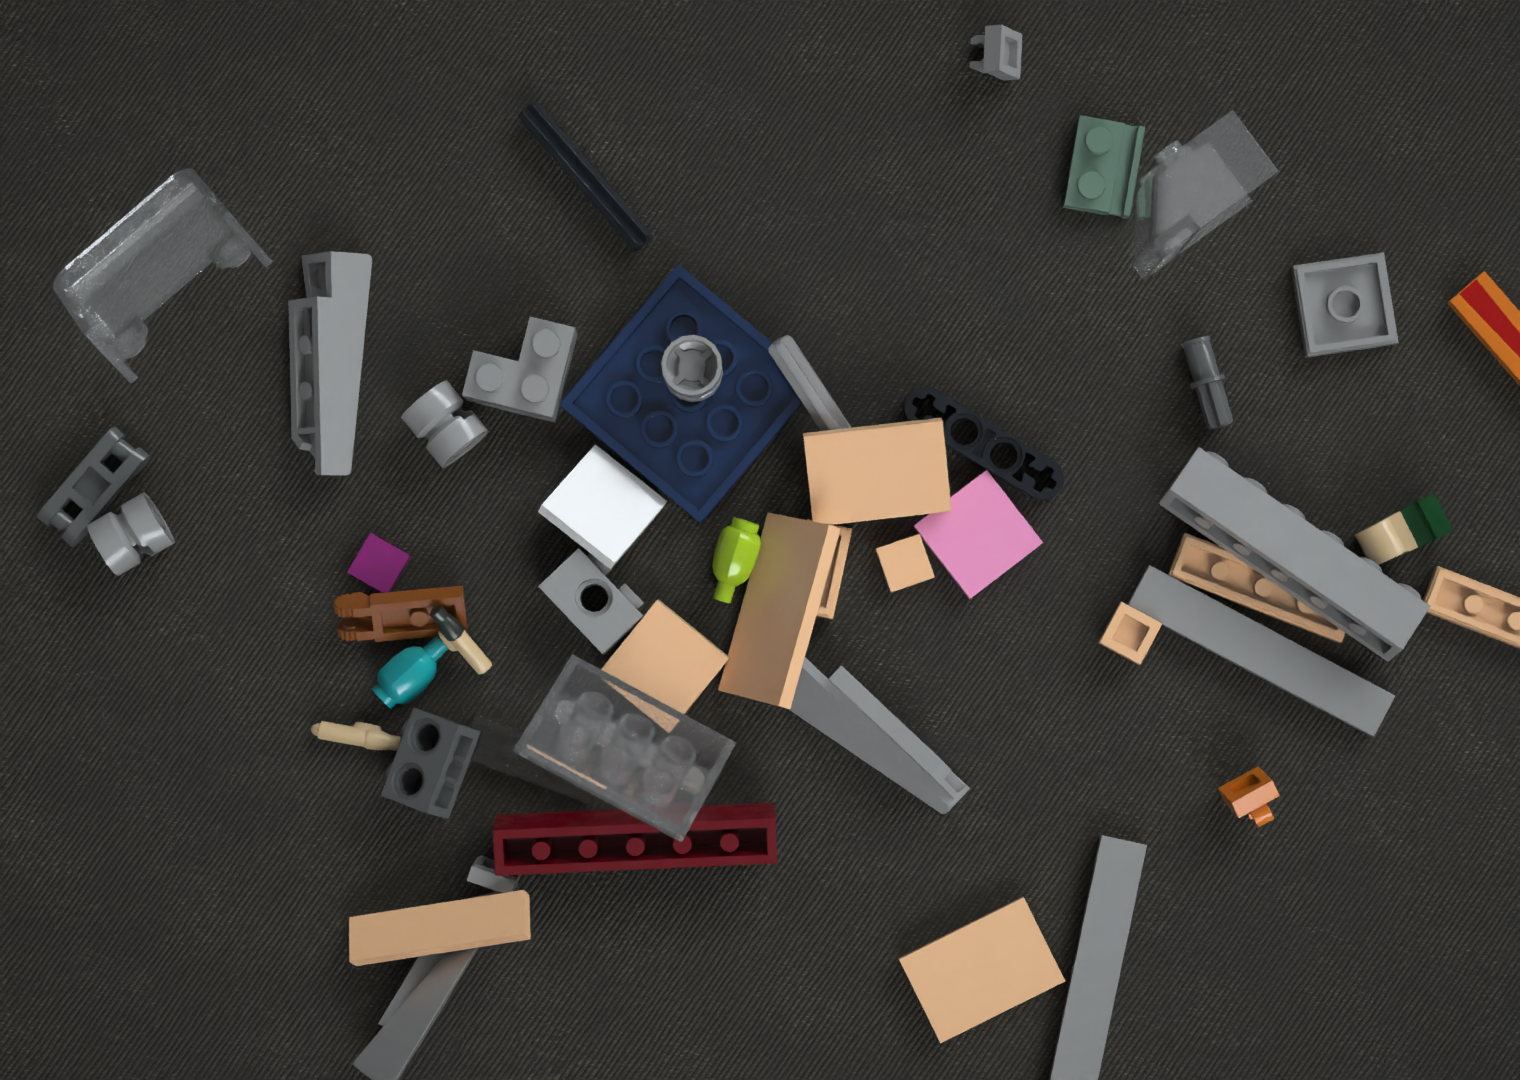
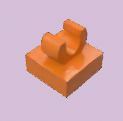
(1250, 795)

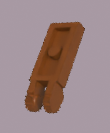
(397, 613)

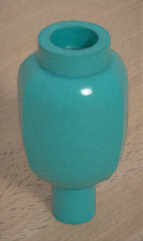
(409, 673)

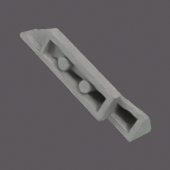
(328, 357)
(870, 731)
(413, 1012)

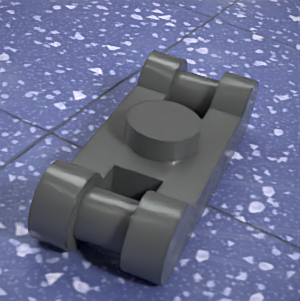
(93, 486)

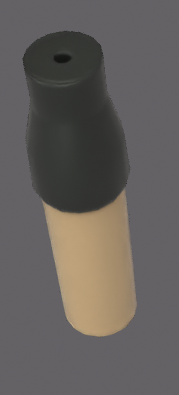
(457, 639)

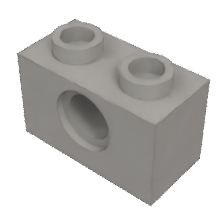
(566, 591)

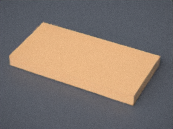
(779, 610)

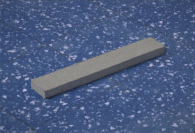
(1261, 651)
(1098, 959)

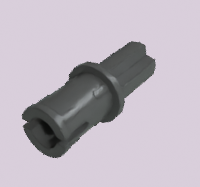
(1207, 382)

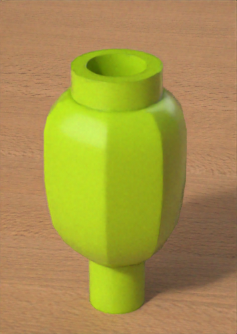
(735, 556)

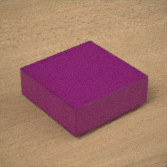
(379, 564)

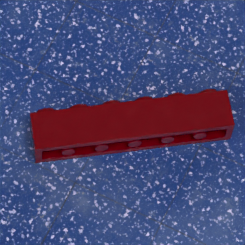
(621, 842)

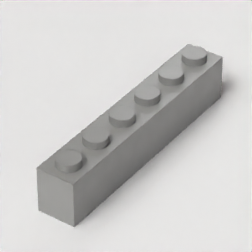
(1295, 554)

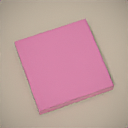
(979, 535)

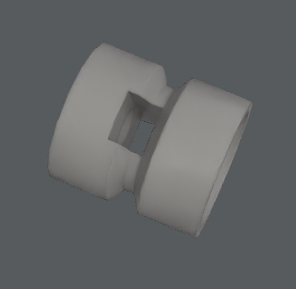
(692, 368)
(444, 424)
(130, 534)

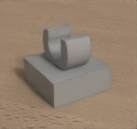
(1001, 52)

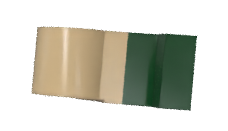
(1404, 530)

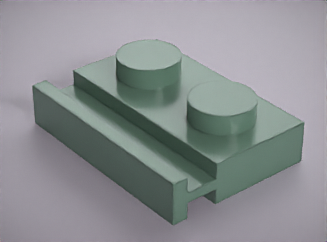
(1104, 167)

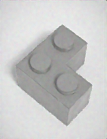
(528, 385)

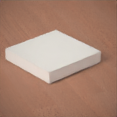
(602, 506)

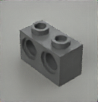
(440, 766)

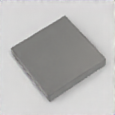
(1344, 305)

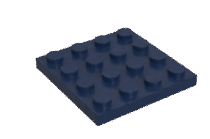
(678, 445)

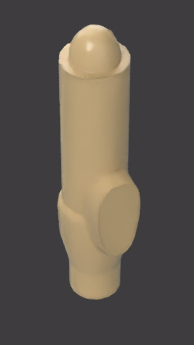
(360, 734)

